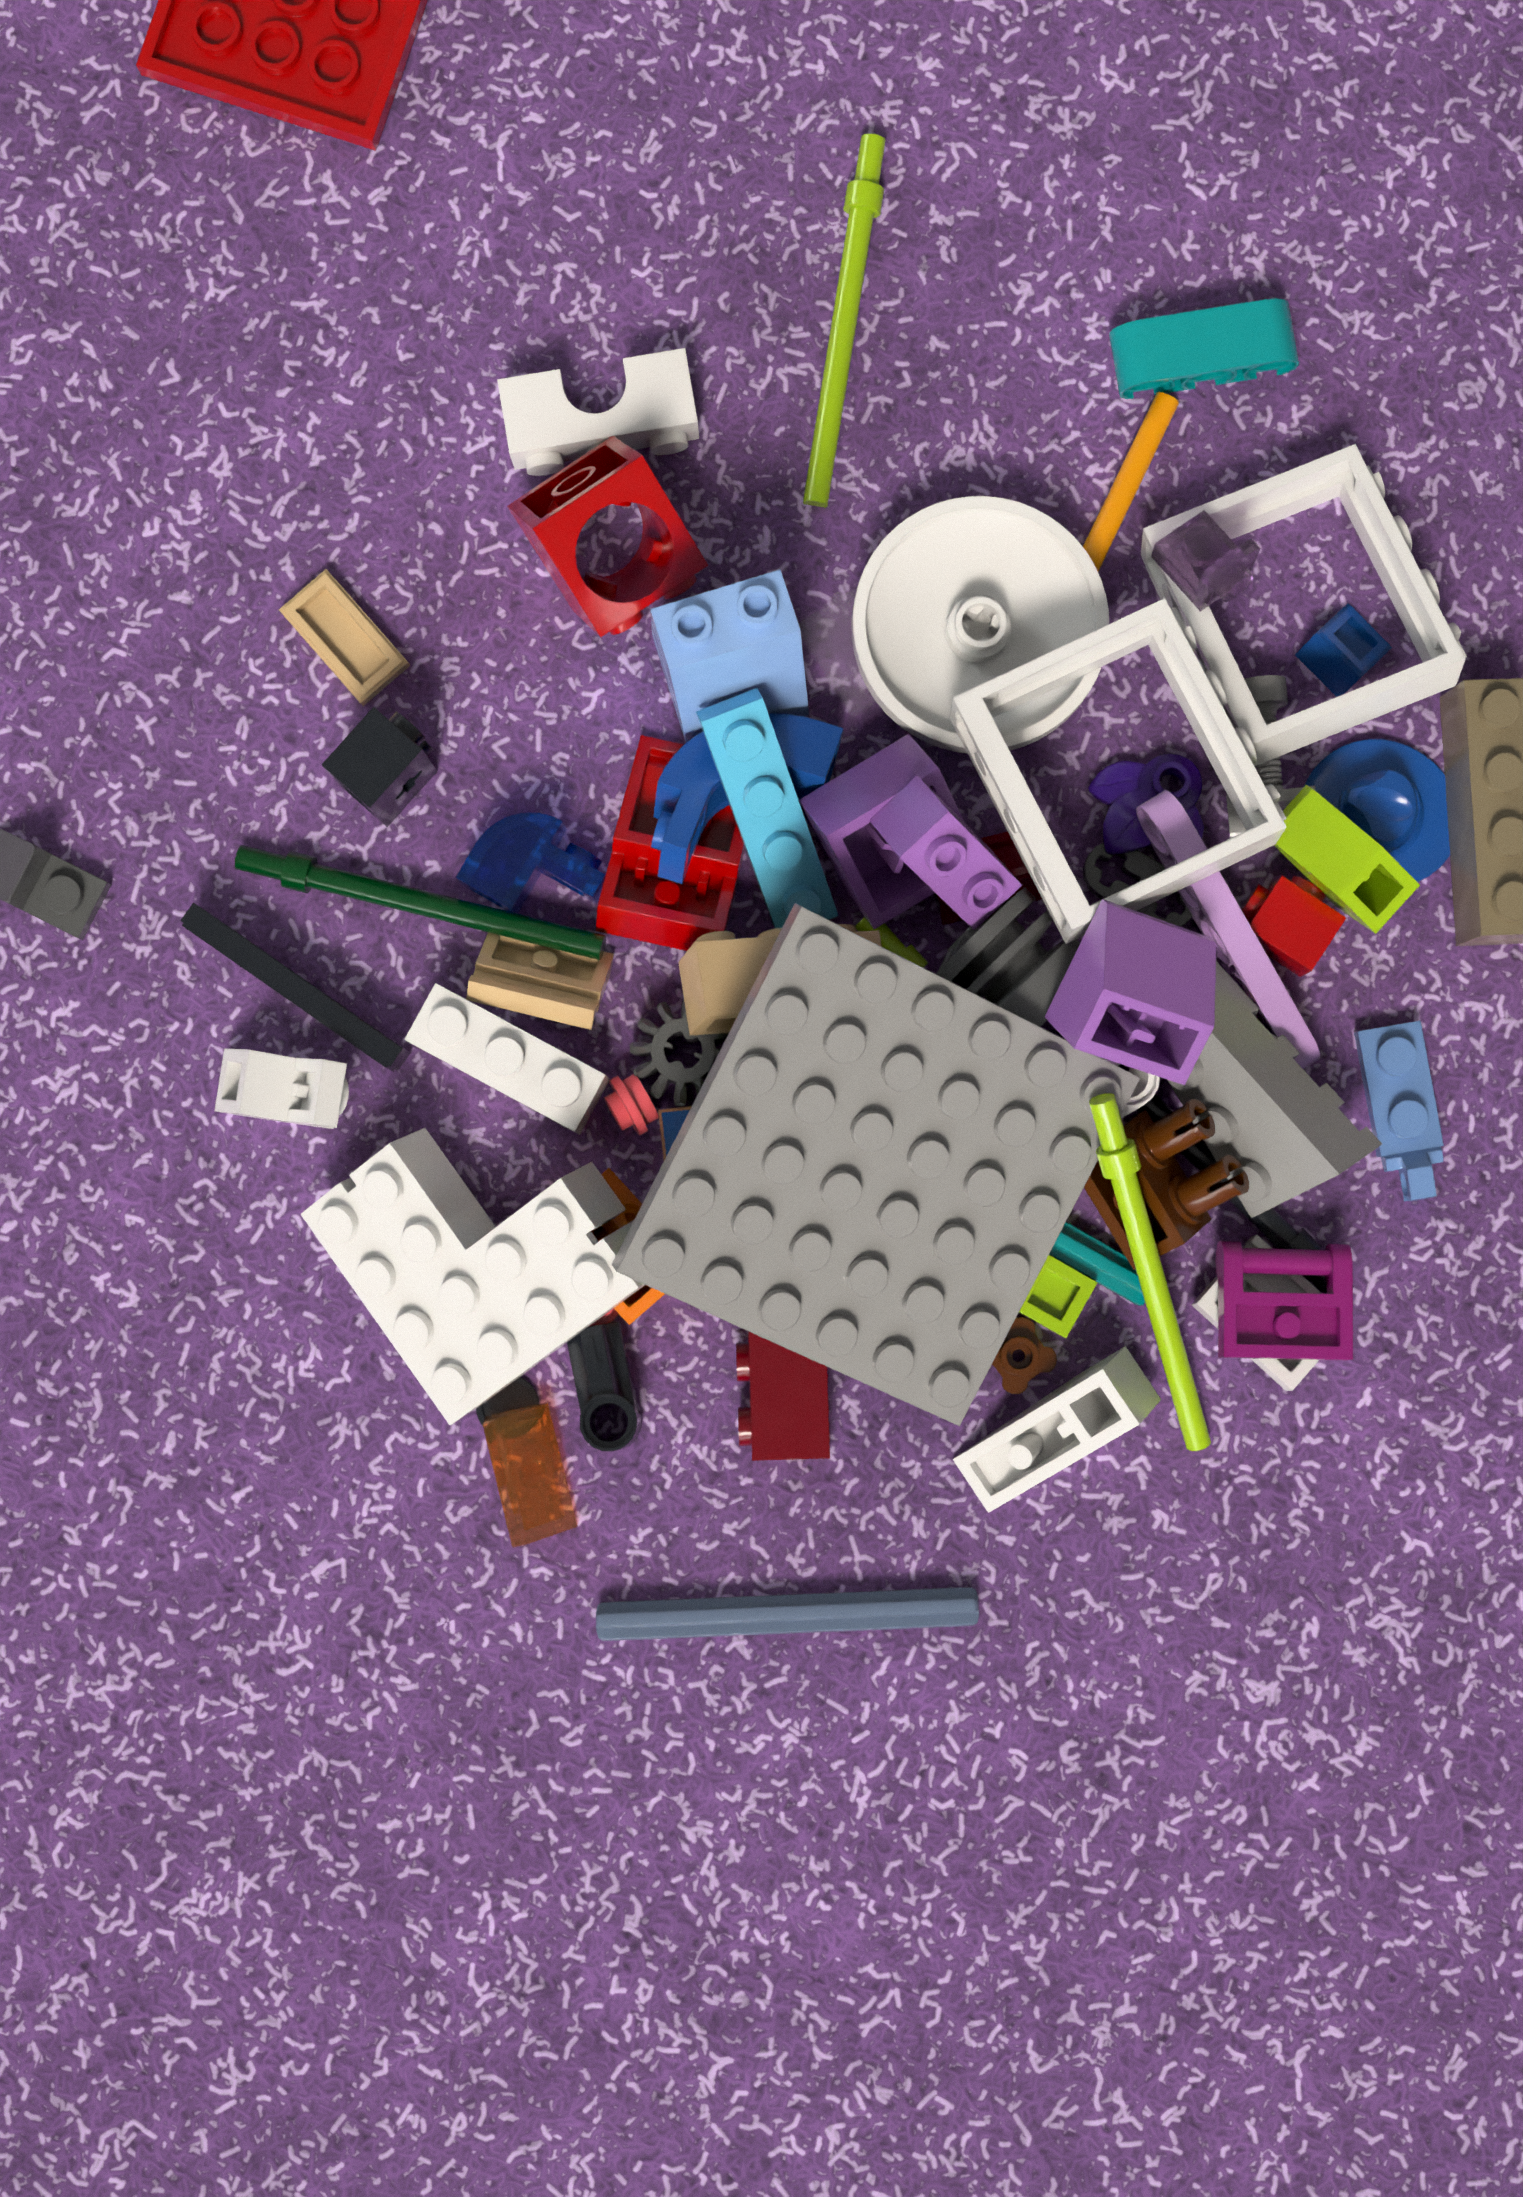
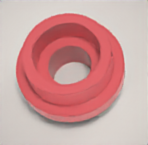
(630, 1104)

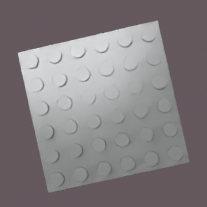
(873, 1168)

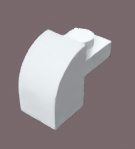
(282, 1088)

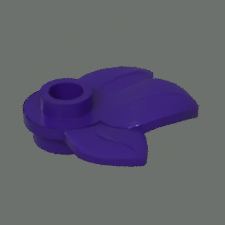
(1130, 784)

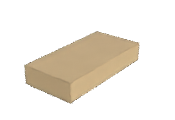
(344, 637)

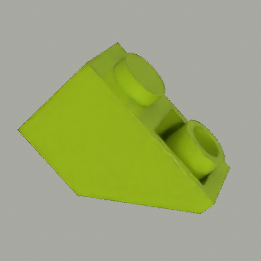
(1343, 861)

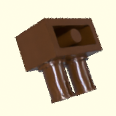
(1173, 1202)

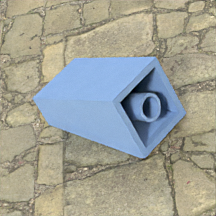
(729, 645)

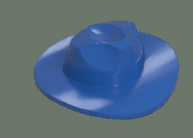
(1392, 797)

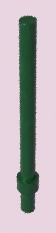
(303, 873)

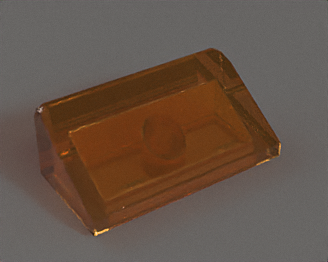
(529, 1473)

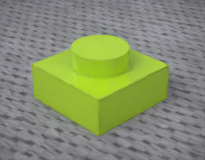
(1057, 1296)

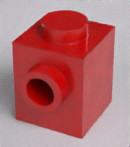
(1292, 922)

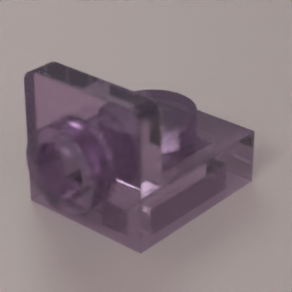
(1206, 561)

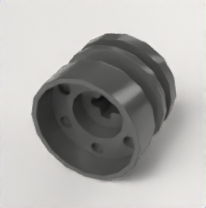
(1009, 962)

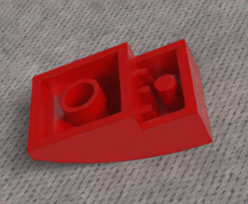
(655, 909)

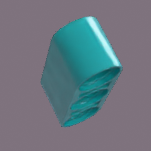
(1204, 345)

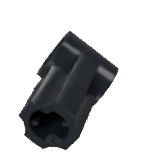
(603, 1378)

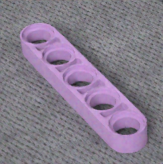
(1223, 921)

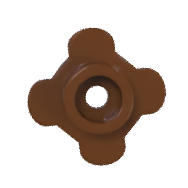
(1036, 1359)

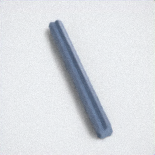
(787, 1614)

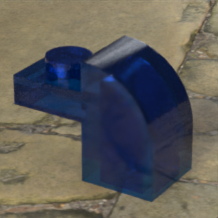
(515, 854)

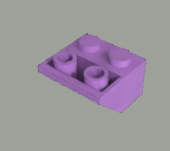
(1139, 993)

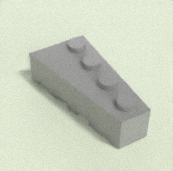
(1268, 1107)

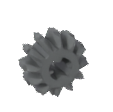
(675, 1071)

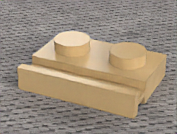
(539, 981)

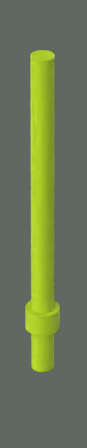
(862, 204)
(1120, 1162)

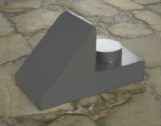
(48, 886)

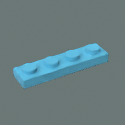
(765, 806)

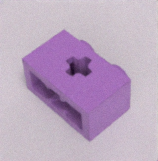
(945, 852)

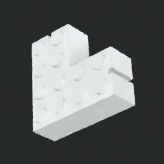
(454, 1291)

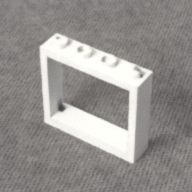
(1389, 548)
(1202, 702)

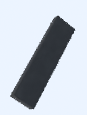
(294, 988)

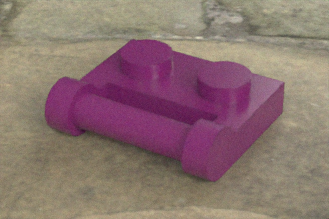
(1285, 1323)

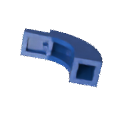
(693, 793)

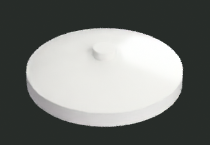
(966, 600)

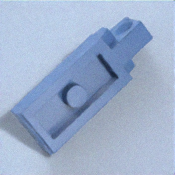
(1402, 1104)

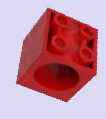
(561, 506)

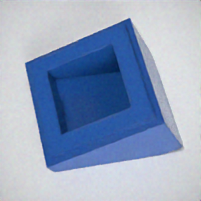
(1343, 650)

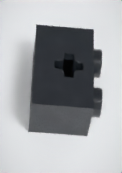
(382, 764)

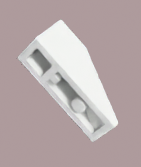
(1059, 1429)

